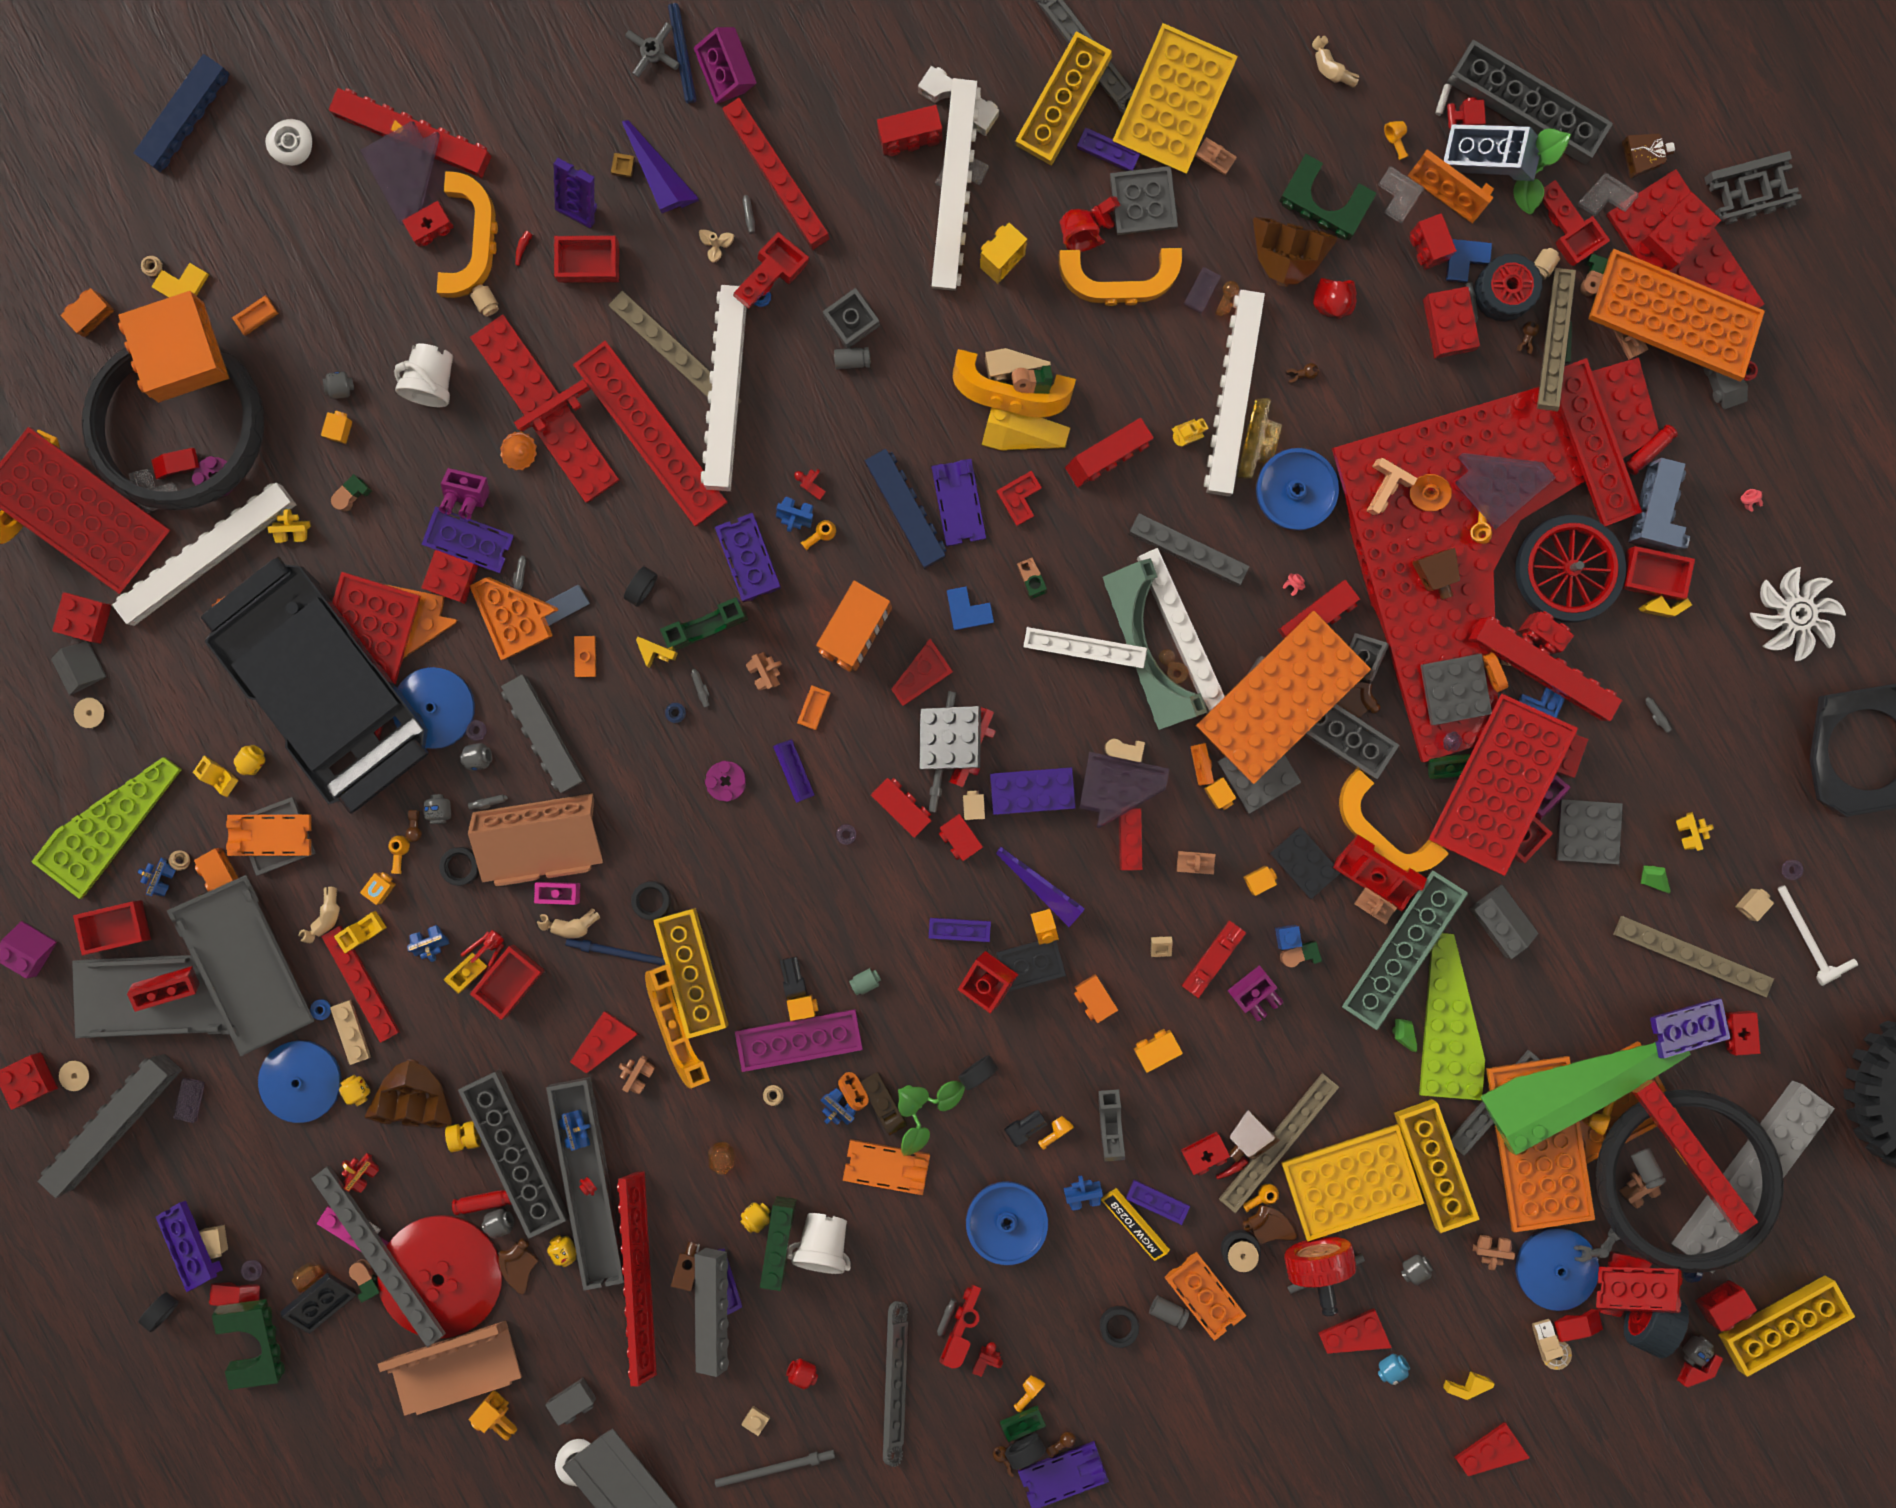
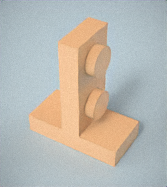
(1389, 485)

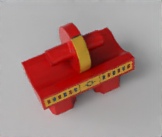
(354, 1179)

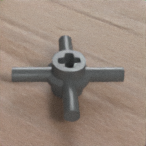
(652, 43)

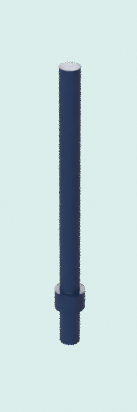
(587, 946)

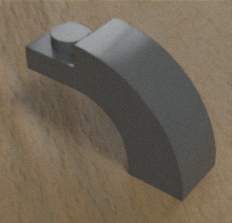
(1111, 1125)

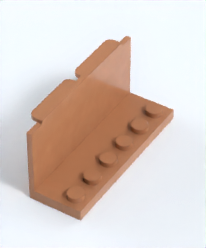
(535, 840)
(454, 1369)

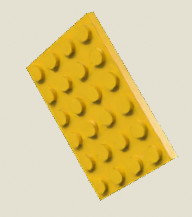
(1174, 98)
(1352, 1182)

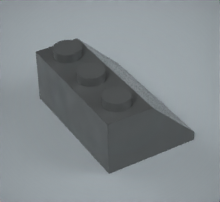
(1504, 922)

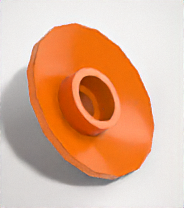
(1427, 499)

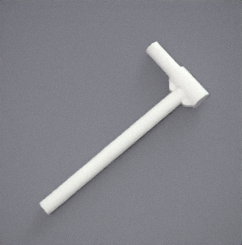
(1826, 972)

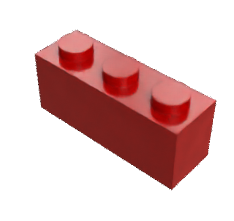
(901, 806)
(1130, 840)
(163, 988)

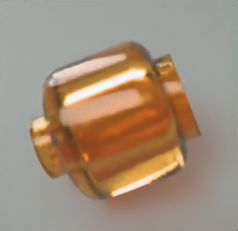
(721, 1157)
(306, 1276)

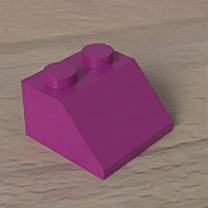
(25, 950)

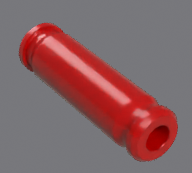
(1651, 449)
(480, 1202)

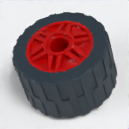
(1508, 287)
(1656, 1331)

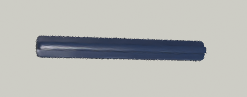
(682, 54)

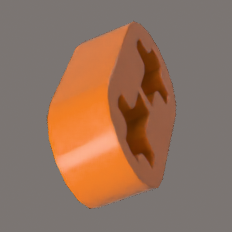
(1495, 672)
(853, 1091)

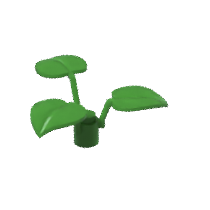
(1551, 147)
(912, 1099)

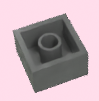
(851, 318)

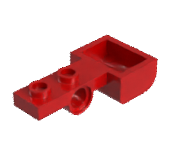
(1580, 236)
(778, 259)
(956, 1345)

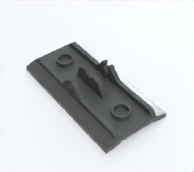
(614, 1476)

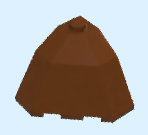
(1288, 251)
(410, 1096)

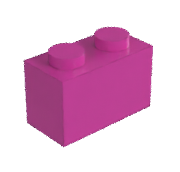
(557, 893)

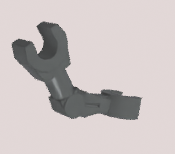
(1603, 1252)

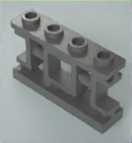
(1749, 173)

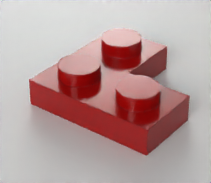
(1014, 496)

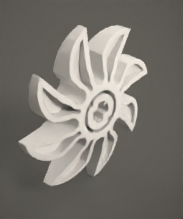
(1787, 614)

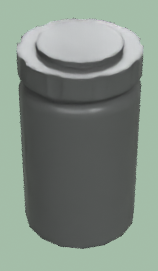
(852, 358)
(1648, 1168)
(1169, 1312)

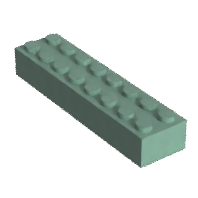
(1405, 950)

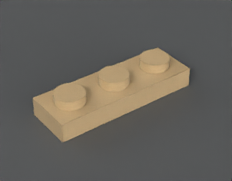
(350, 1032)

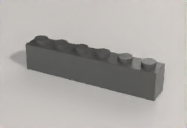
(1188, 550)
(542, 733)
(711, 1312)

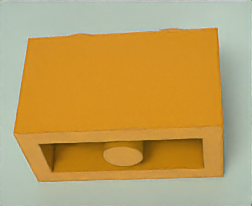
(1157, 1050)

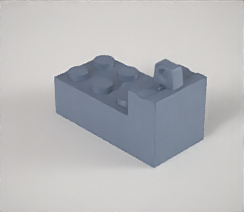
(1493, 150)
(1657, 502)

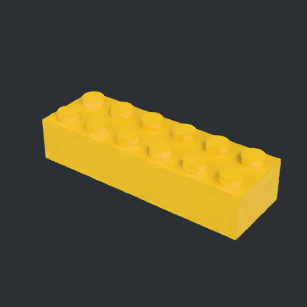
(1064, 98)
(692, 971)
(1436, 1166)
(1786, 1325)

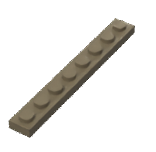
(1556, 339)
(662, 342)
(1693, 956)
(1287, 1133)

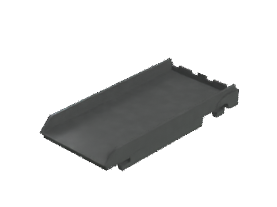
(241, 965)
(106, 1011)

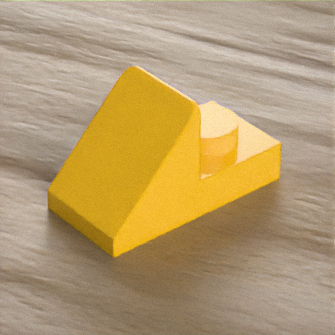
(650, 649)
(465, 973)

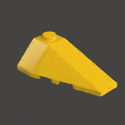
(1016, 431)

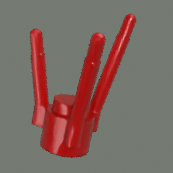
(491, 941)

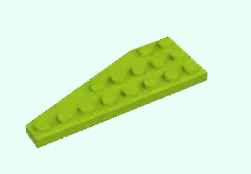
(90, 841)
(1451, 1043)

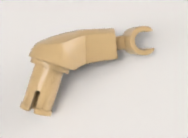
(1328, 67)
(328, 916)
(572, 929)

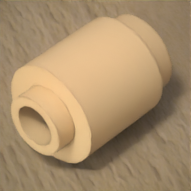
(1547, 262)
(484, 300)

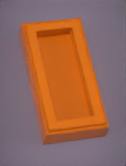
(255, 315)
(813, 707)

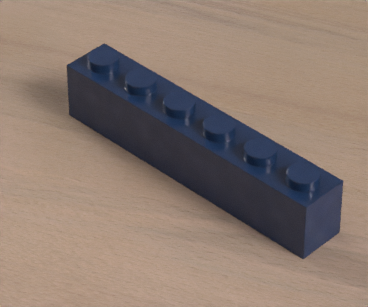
(182, 113)
(905, 509)

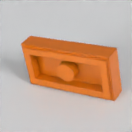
(585, 656)
(1202, 764)

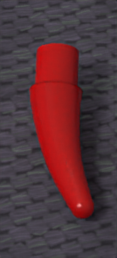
(522, 244)
(1236, 1167)

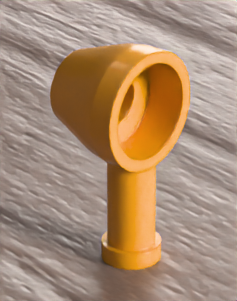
(1394, 132)
(1480, 529)
(826, 536)
(402, 850)
(1600, 1122)
(1060, 1128)
(1262, 1197)
(1032, 1387)

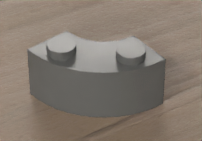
(1727, 390)

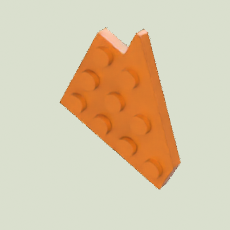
(511, 616)
(427, 621)

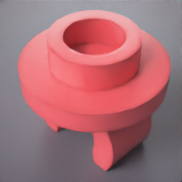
(1752, 496)
(1296, 581)

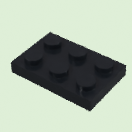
(1304, 862)
(1033, 963)
(318, 1303)

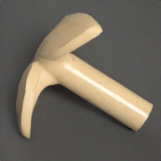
(710, 238)

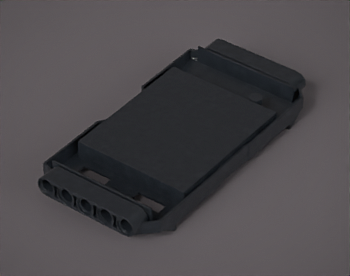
(315, 682)

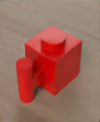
(1470, 113)

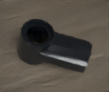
(793, 982)
(1021, 1130)

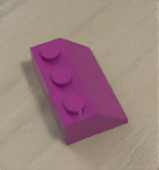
(724, 64)

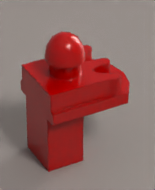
(1101, 212)
(807, 483)
(986, 1356)

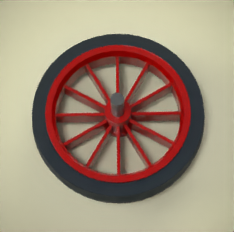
(1571, 568)

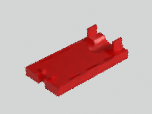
(1639, 1290)

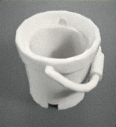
(425, 376)
(821, 1245)

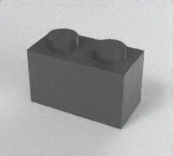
(571, 1402)

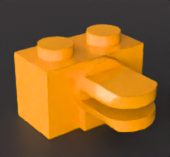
(491, 1415)

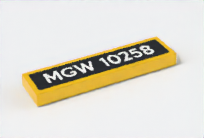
(1135, 1224)

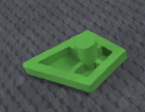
(1655, 878)
(1405, 1034)

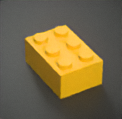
(1003, 252)

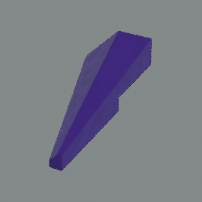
(665, 184)
(1056, 900)

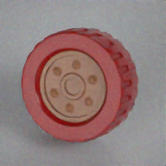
(1321, 1265)

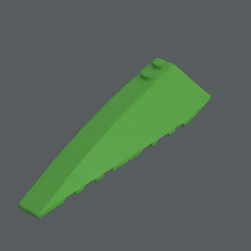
(1554, 1099)

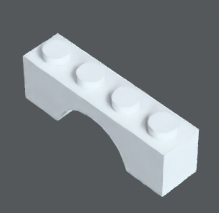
(938, 86)

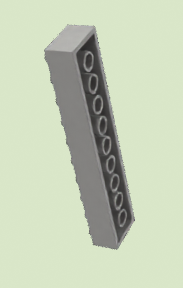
(1791, 1127)

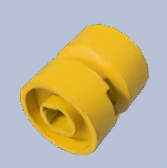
(462, 1136)

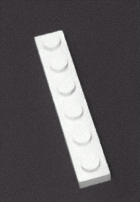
(1085, 647)

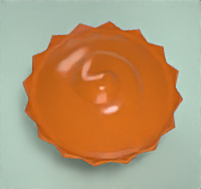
(518, 450)

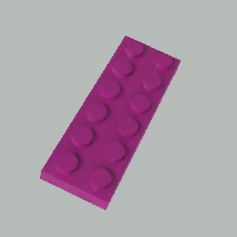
(798, 1040)

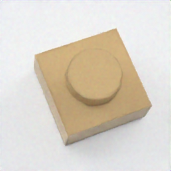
(1161, 946)
(755, 1420)

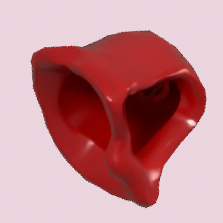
(1080, 230)
(1335, 298)

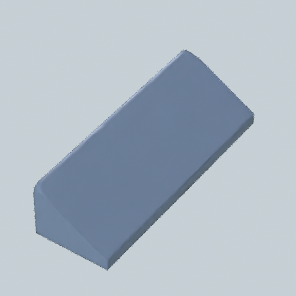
(567, 603)

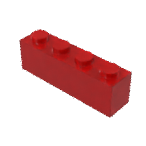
(1328, 607)

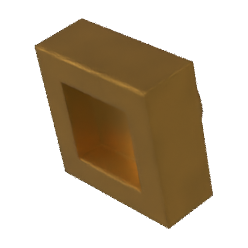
(623, 165)

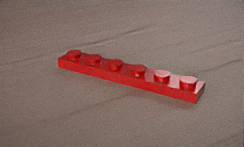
(362, 988)

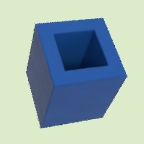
(1288, 937)

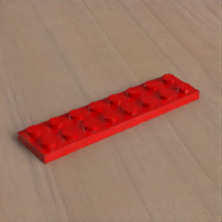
(1596, 445)

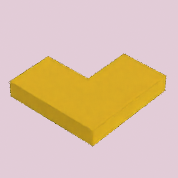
(191, 280)

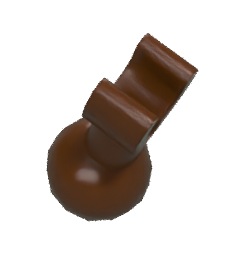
(1529, 332)
(1306, 372)
(413, 833)
(1067, 1440)
(1000, 1457)

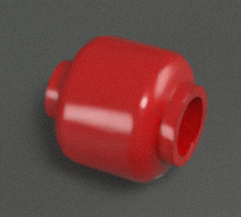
(802, 1373)

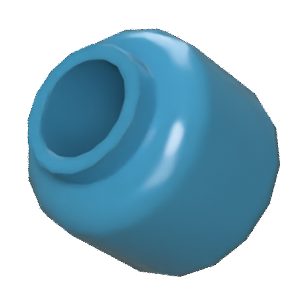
(1393, 1369)

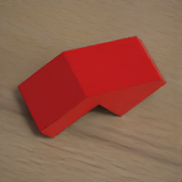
(175, 462)
(230, 1293)
(1577, 1327)
(1693, 1375)

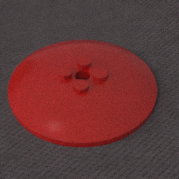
(464, 1260)

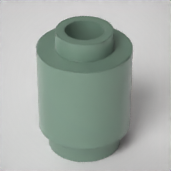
(865, 981)

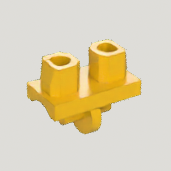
(1189, 432)
(280, 529)
(1693, 841)

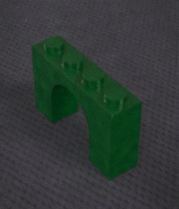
(1299, 198)
(683, 634)
(777, 1243)
(255, 1319)

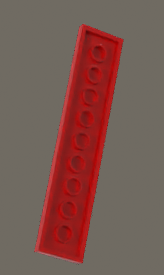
(531, 389)
(649, 432)
(637, 1278)

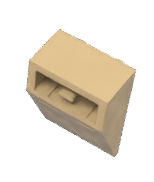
(1004, 361)

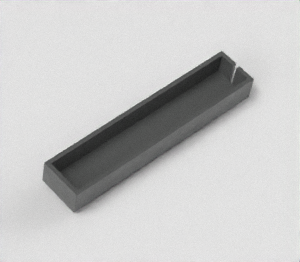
(594, 1216)

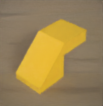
(1659, 607)
(216, 776)
(360, 932)
(1474, 1386)

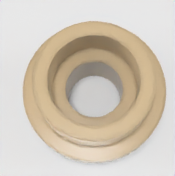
(145, 266)
(179, 855)
(770, 1101)

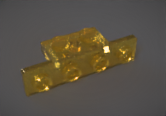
(1260, 439)

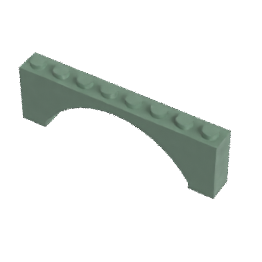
(1128, 596)

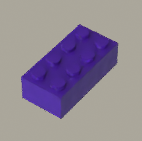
(1032, 791)

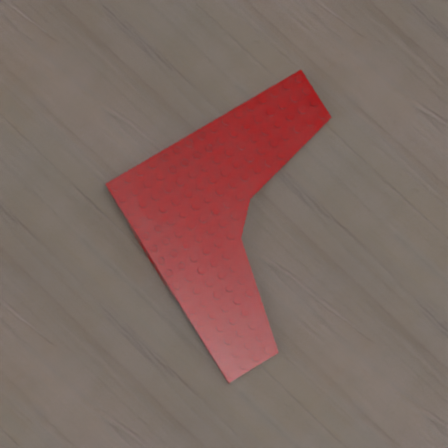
(1417, 620)

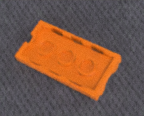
(1451, 186)
(268, 835)
(886, 1167)
(1205, 1295)

